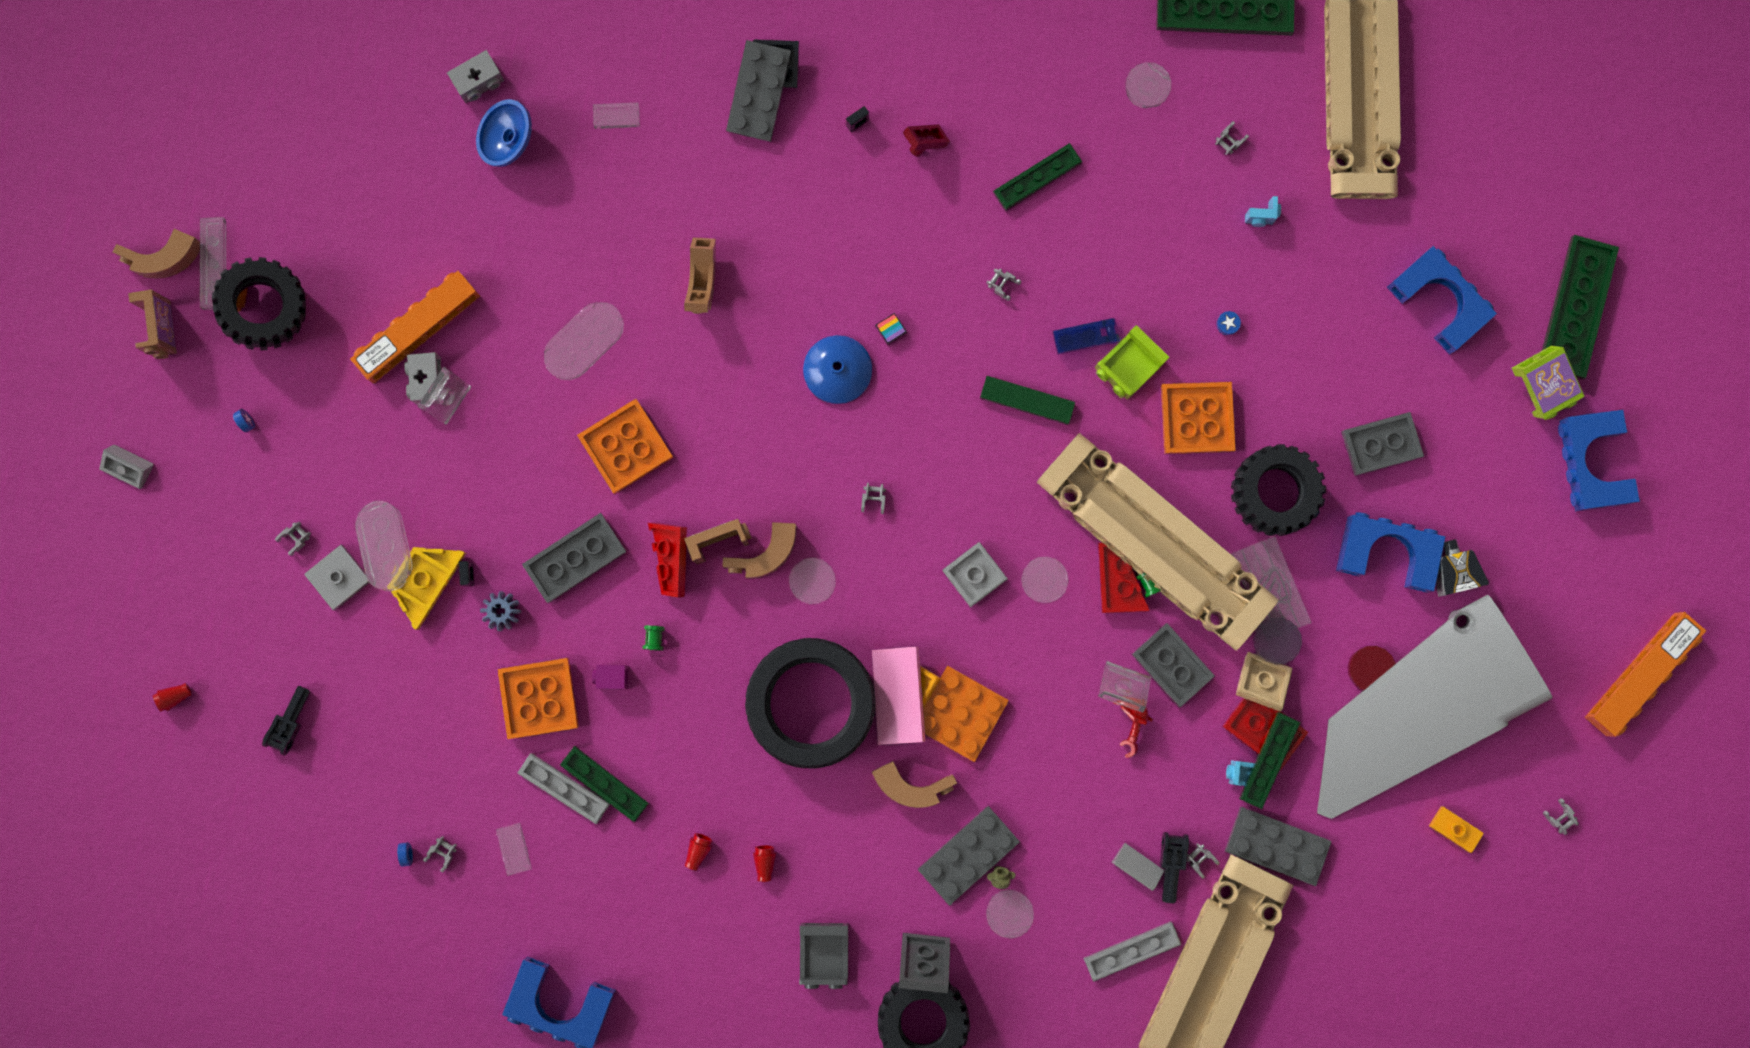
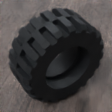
(259, 273)
(1307, 481)
(899, 998)

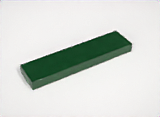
(1037, 177)
(1027, 400)
(1269, 760)
(604, 784)

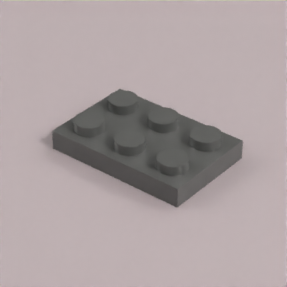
(1382, 443)
(1173, 665)
(924, 963)

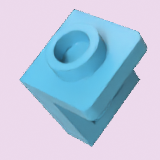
(1261, 217)
(1238, 772)

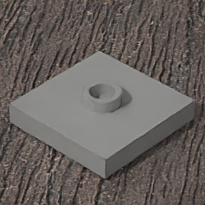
(974, 574)
(337, 577)

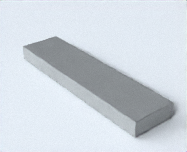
(563, 788)
(1132, 951)

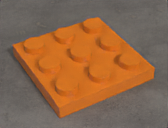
(1198, 418)
(625, 446)
(538, 698)
(962, 713)

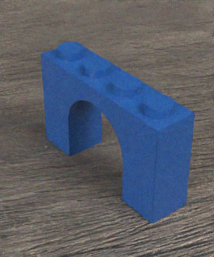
(1472, 309)
(1586, 489)
(1422, 546)
(525, 1007)

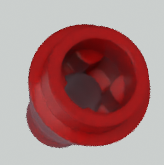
(170, 697)
(698, 850)
(764, 862)

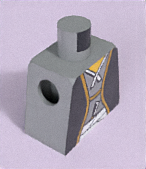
(1459, 570)

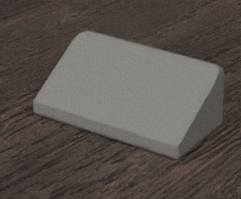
(125, 466)
(1138, 866)

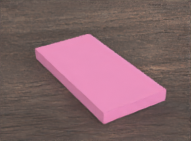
(898, 695)

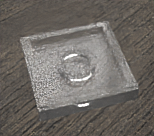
(444, 396)
(1124, 686)

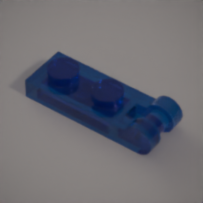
(1085, 336)

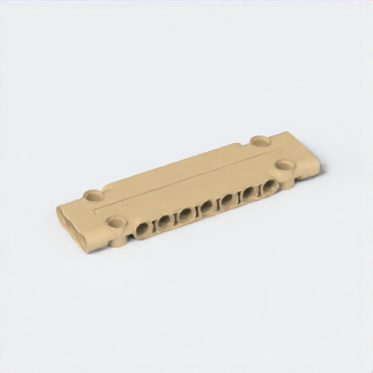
(1362, 97)
(1158, 541)
(1218, 960)

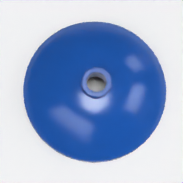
(504, 133)
(837, 385)

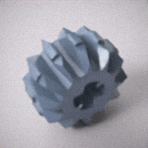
(496, 619)

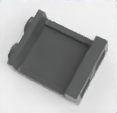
(823, 955)

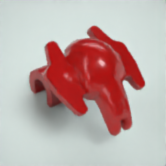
(1137, 718)

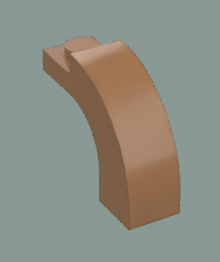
(167, 262)
(702, 275)
(774, 557)
(906, 794)

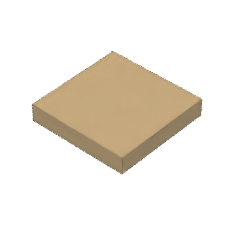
(1264, 682)

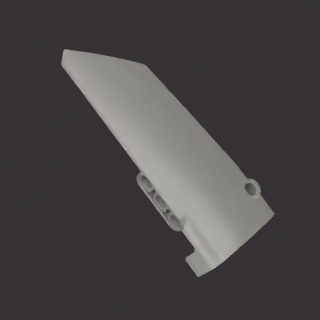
(1429, 707)

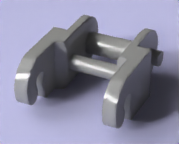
(1236, 144)
(1007, 276)
(865, 497)
(289, 531)
(1567, 812)
(434, 848)
(1207, 854)

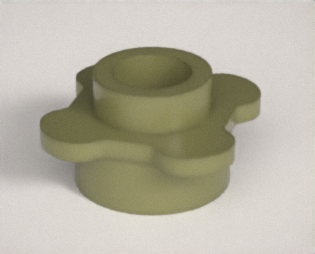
(1001, 877)

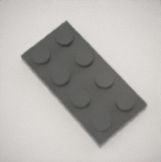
(758, 91)
(574, 558)
(1278, 846)
(968, 855)

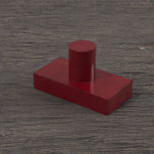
(925, 137)

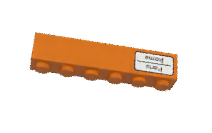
(414, 327)
(1646, 674)

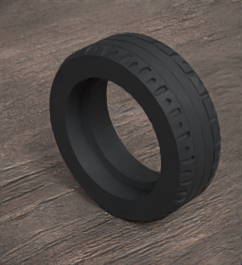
(759, 703)

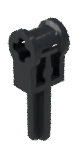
(285, 727)
(1172, 859)

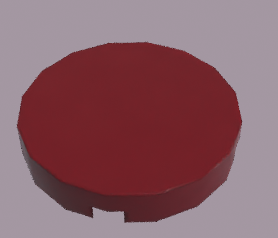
(1368, 665)

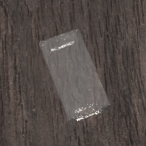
(616, 115)
(513, 849)

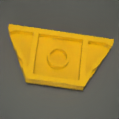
(427, 580)

